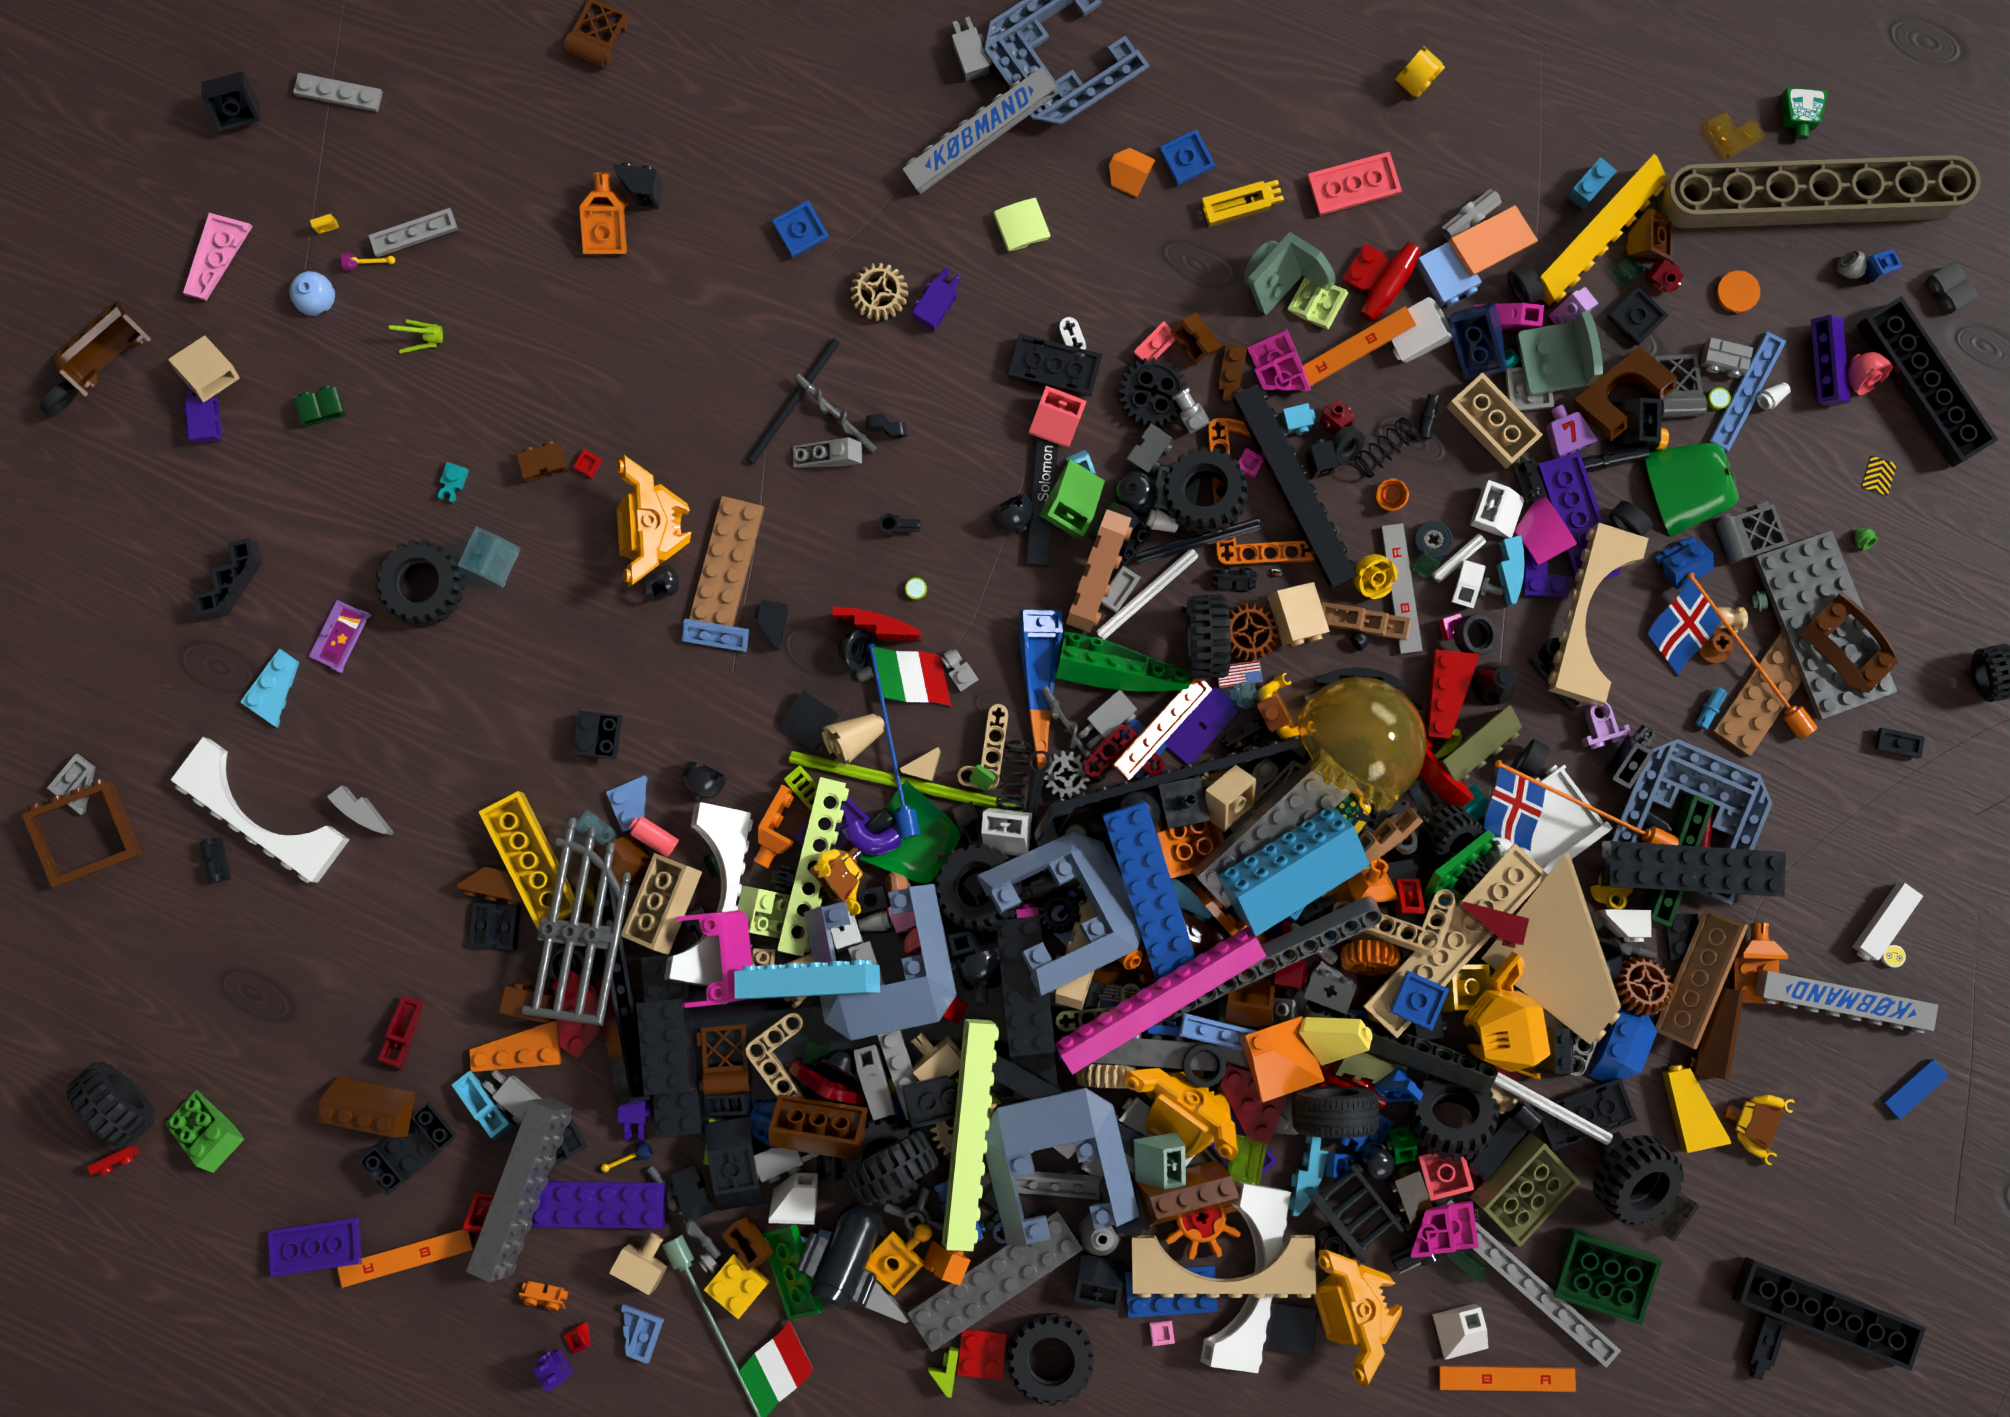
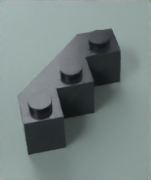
(229, 580)

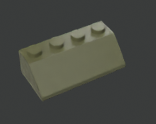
(1482, 743)

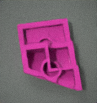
(1278, 363)
(1544, 532)
(1446, 1230)

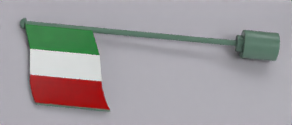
(772, 1369)

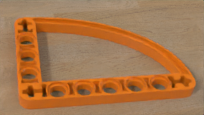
(1258, 548)

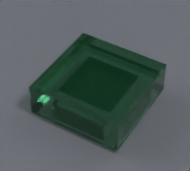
(1425, 564)

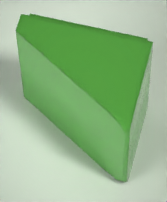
(982, 777)

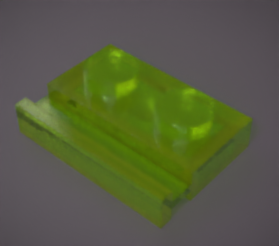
(1248, 1162)

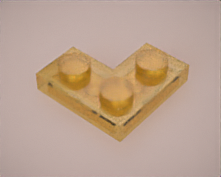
(1733, 139)

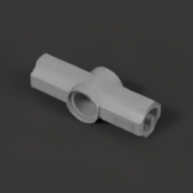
(1471, 214)

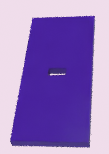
(1189, 738)

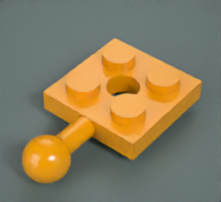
(909, 1262)

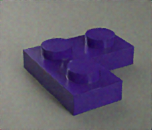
(1539, 584)

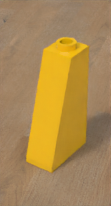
(1692, 1113)

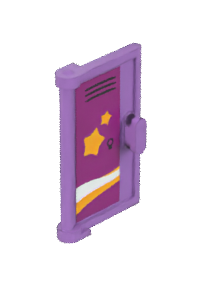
(341, 637)

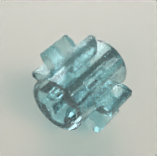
(1244, 695)

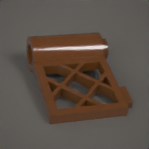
(593, 48)
(728, 1078)

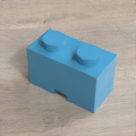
(1591, 183)

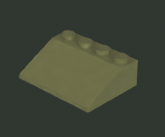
(1525, 1189)

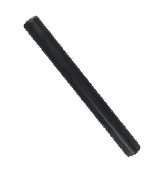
(1197, 541)

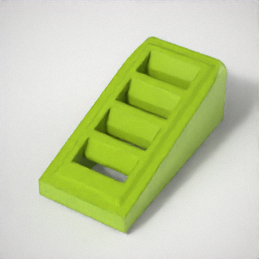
(792, 776)

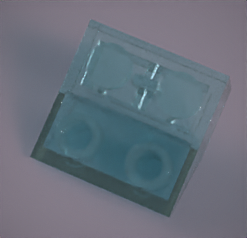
(489, 556)

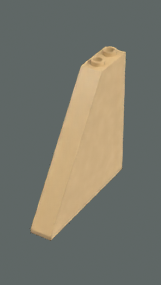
(1563, 956)

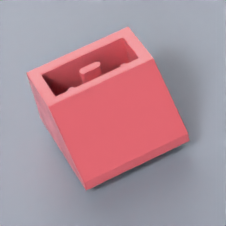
(1057, 417)

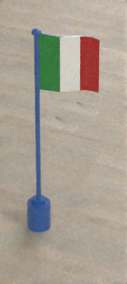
(912, 679)

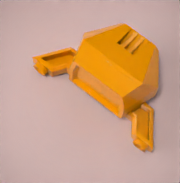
(647, 522)
(1509, 1023)
(1187, 1110)
(1355, 1310)

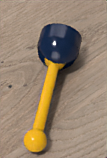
(642, 1151)

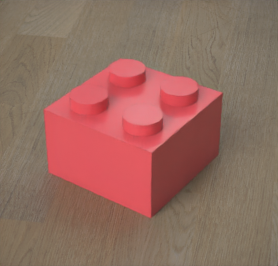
(1442, 1176)

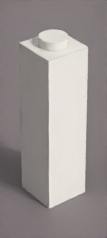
(1887, 922)

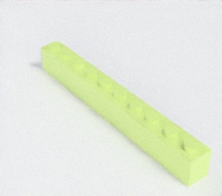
(969, 1135)

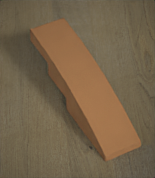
(1366, 621)
(1389, 834)

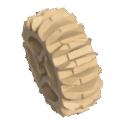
(887, 295)
(1103, 1075)

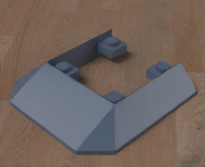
(1020, 30)
(1684, 768)
(1108, 935)
(902, 1004)
(1050, 1122)

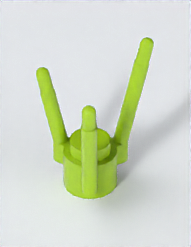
(431, 333)

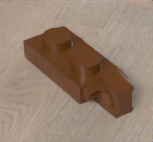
(1231, 371)

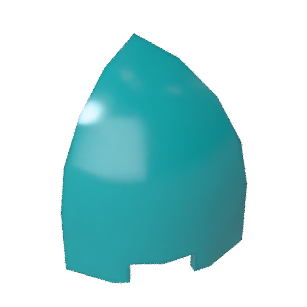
(1478, 805)

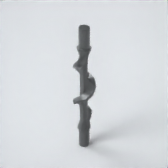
(839, 414)
(1071, 726)
(1613, 941)
(691, 1227)

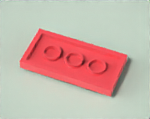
(1354, 183)

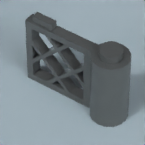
(1684, 402)
(1735, 537)

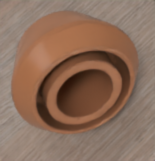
(895, 882)

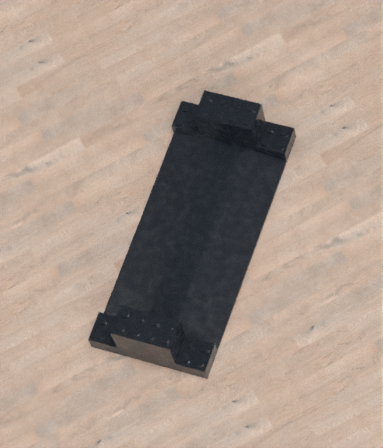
(675, 1062)

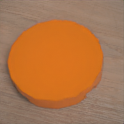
(1738, 292)

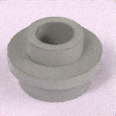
(707, 1262)

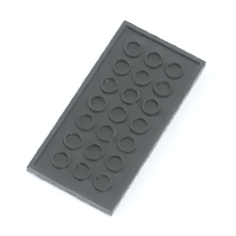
(1800, 585)

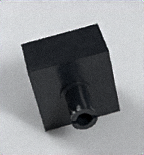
(230, 101)
(1181, 804)

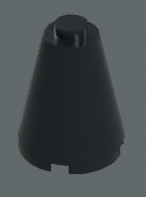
(1494, 683)

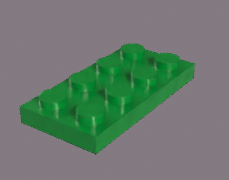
(1452, 870)
(792, 1284)

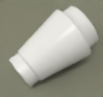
(1773, 396)
(1161, 521)
(875, 922)

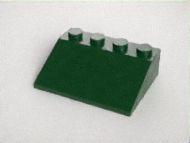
(1606, 1275)

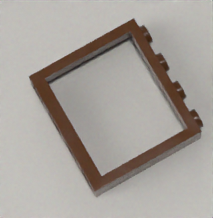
(120, 818)

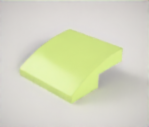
(1021, 224)
(1317, 304)

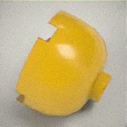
(1375, 576)

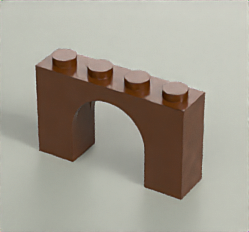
(1635, 368)

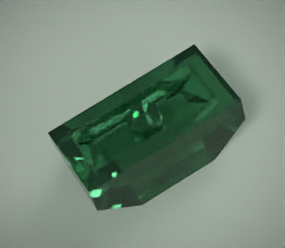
(1469, 1263)

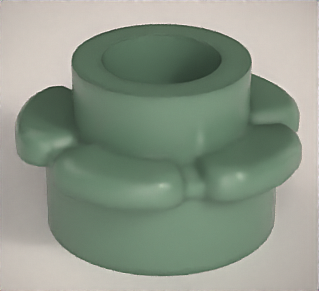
(1760, 600)

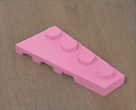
(214, 253)

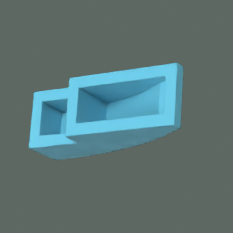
(1512, 569)
(482, 1106)

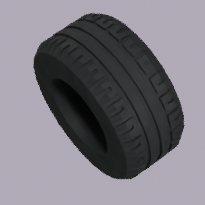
(1335, 1112)

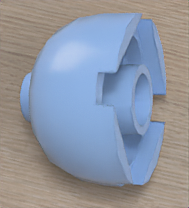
(311, 293)

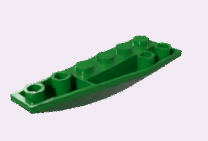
(1116, 667)

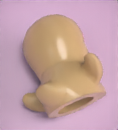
(1736, 618)
(1505, 1099)

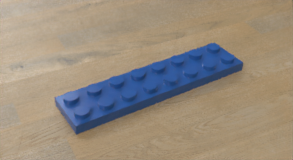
(1149, 888)

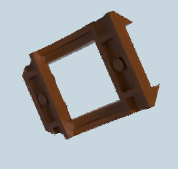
(1828, 621)

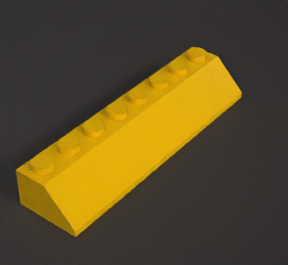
(1602, 229)

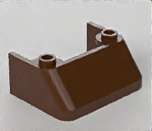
(98, 345)

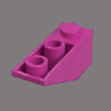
(1519, 316)

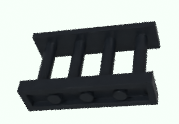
(1334, 1213)

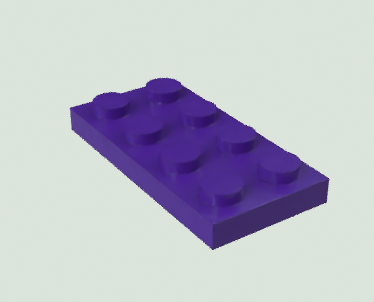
(314, 1247)

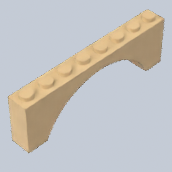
(1575, 669)
(1287, 1274)

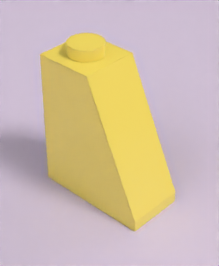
(1335, 1037)

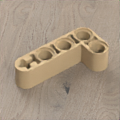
(989, 747)

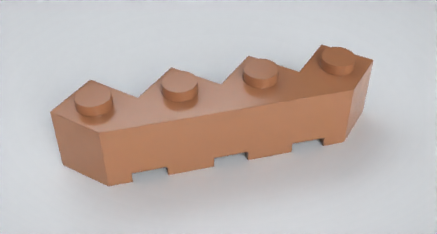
(1098, 571)

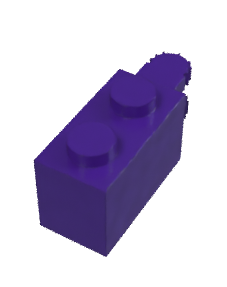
(936, 300)
(202, 419)
(635, 1113)
(552, 1369)

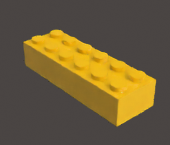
(527, 855)

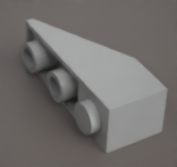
(828, 453)
(874, 1081)

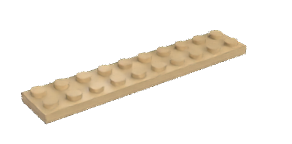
(1501, 889)

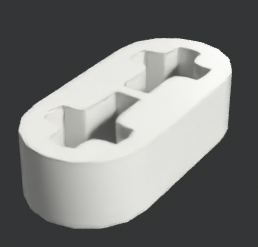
(1077, 334)

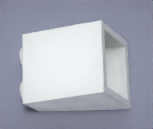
(1429, 334)

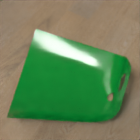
(1691, 484)
(919, 855)

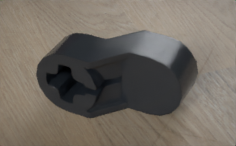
(879, 422)

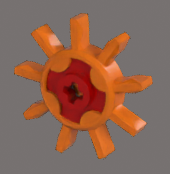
(1204, 1231)

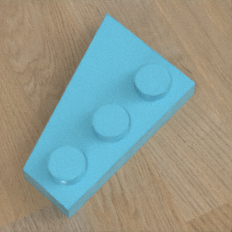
(271, 688)

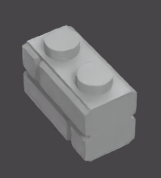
(1726, 357)

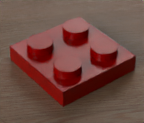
(982, 1354)

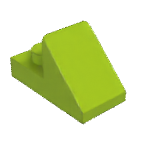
(945, 1377)

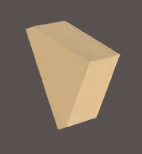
(924, 766)

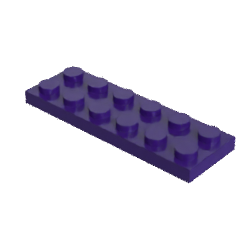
(1574, 500)
(601, 1205)

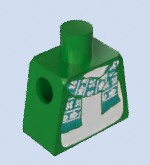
(1802, 109)

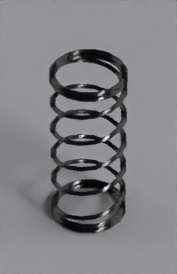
(1402, 421)
(1023, 751)

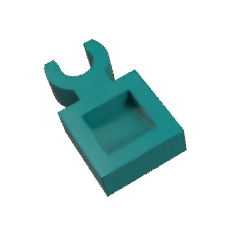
(453, 478)

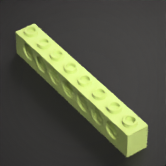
(826, 788)

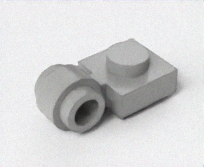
(961, 675)

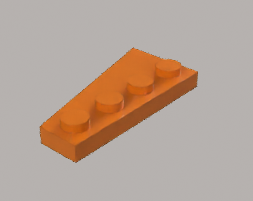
(525, 1049)

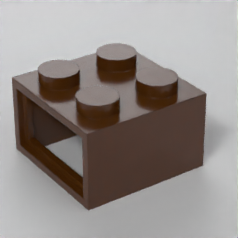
(521, 995)
(1252, 1004)

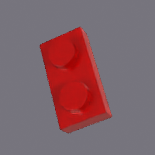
(106, 1165)

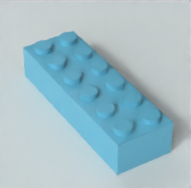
(807, 979)

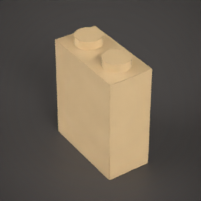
(204, 368)
(1298, 614)

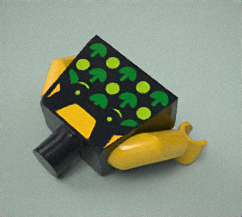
(1356, 813)

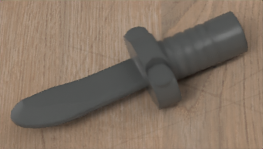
(1487, 587)

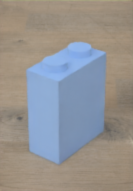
(1446, 275)

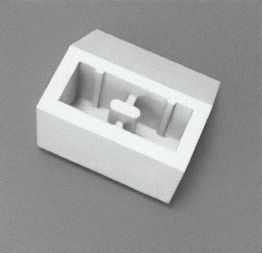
(1497, 509)
(1007, 830)

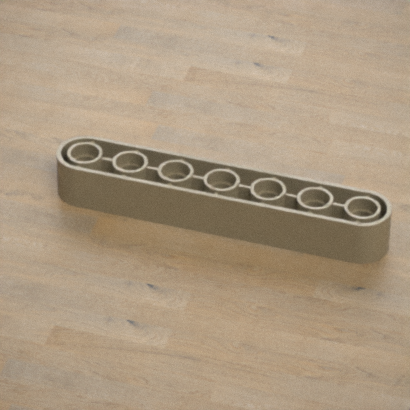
(1836, 181)

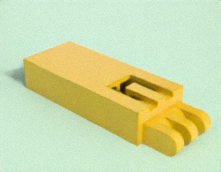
(1232, 205)

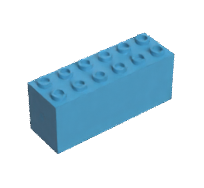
(1294, 870)

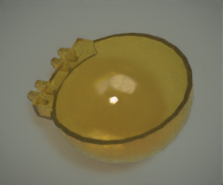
(1364, 739)

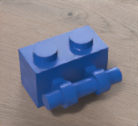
(1683, 559)

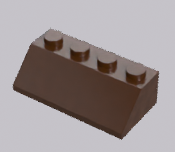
(1717, 1044)
(367, 1107)
(818, 1127)
(1206, 1189)

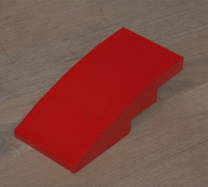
(885, 627)

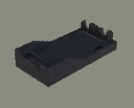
(1054, 365)
(1594, 1107)

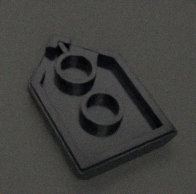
(930, 1101)

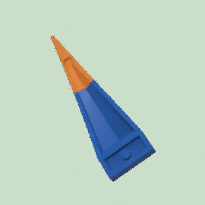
(1040, 647)

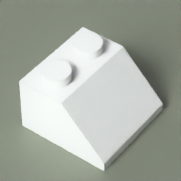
(1629, 924)

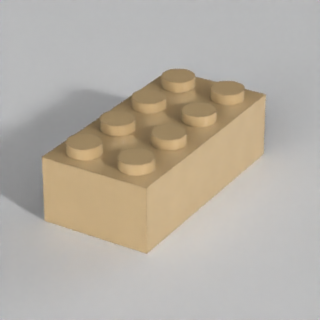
(1494, 420)
(659, 901)

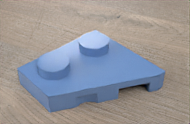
(628, 801)
(640, 1332)

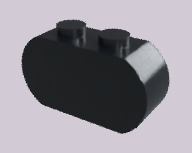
(1133, 1227)

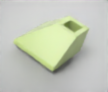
(764, 910)

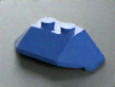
(1624, 1047)

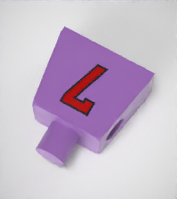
(1568, 433)

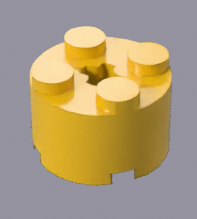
(1420, 72)

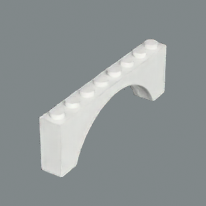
(206, 780)
(727, 836)
(1242, 1340)

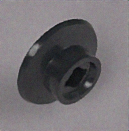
(1324, 1239)

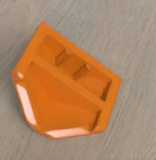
(1130, 170)

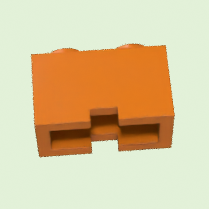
(948, 1264)

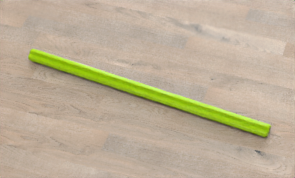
(890, 780)

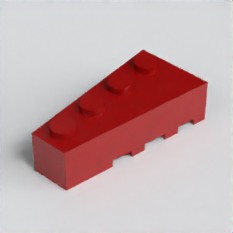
(1447, 688)

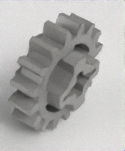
(1068, 787)

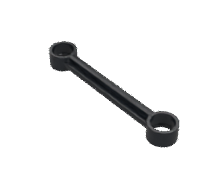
(1035, 791)

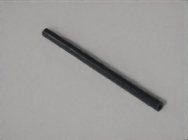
(792, 402)

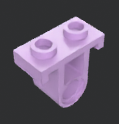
(1575, 304)
(1603, 728)

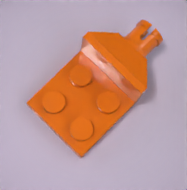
(603, 218)
(771, 841)
(1368, 883)
(1229, 921)
(1752, 956)

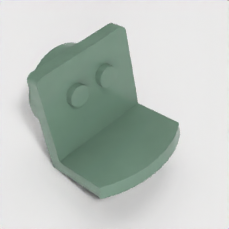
(1280, 265)
(1561, 355)

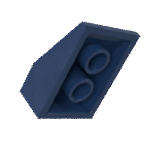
(1478, 340)

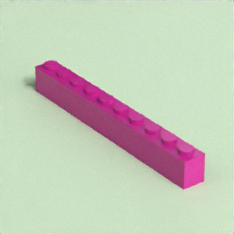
(1160, 1000)

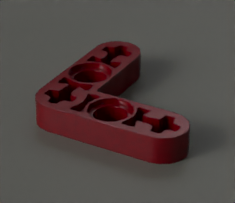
(1124, 743)
(824, 1087)

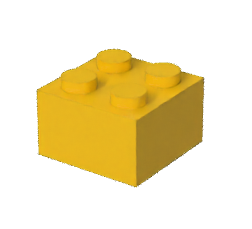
(1467, 988)
(736, 1287)

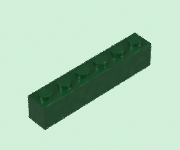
(1689, 829)

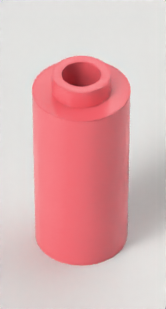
(653, 836)

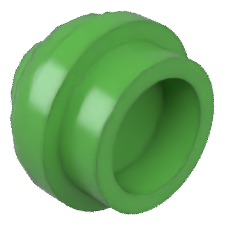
(1865, 538)

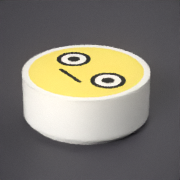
(1893, 956)

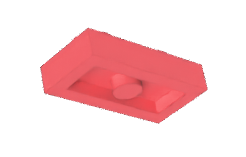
(1155, 343)

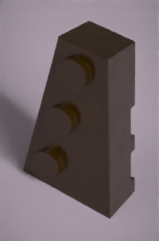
(1410, 1195)

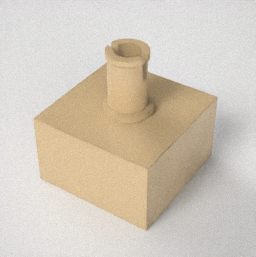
(1229, 796)
(936, 1060)
(640, 1266)

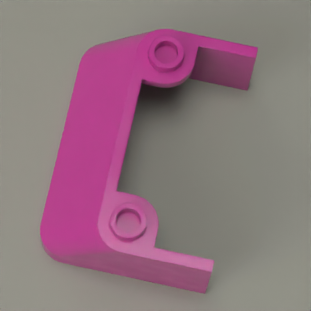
(734, 949)

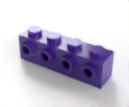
(1830, 360)

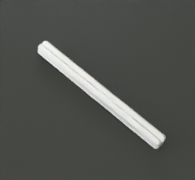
(1147, 594)
(1553, 1109)

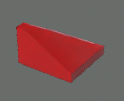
(578, 1338)

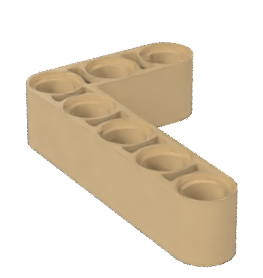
(1421, 934)
(768, 1055)

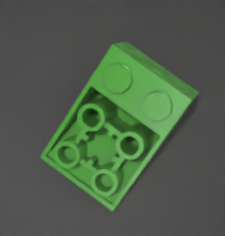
(1073, 499)
(204, 1132)

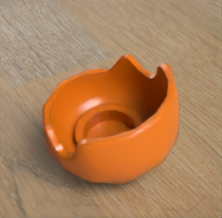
(1392, 495)

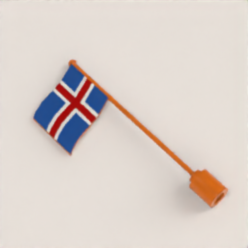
(1689, 625)
(1519, 803)

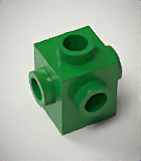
(1402, 1144)

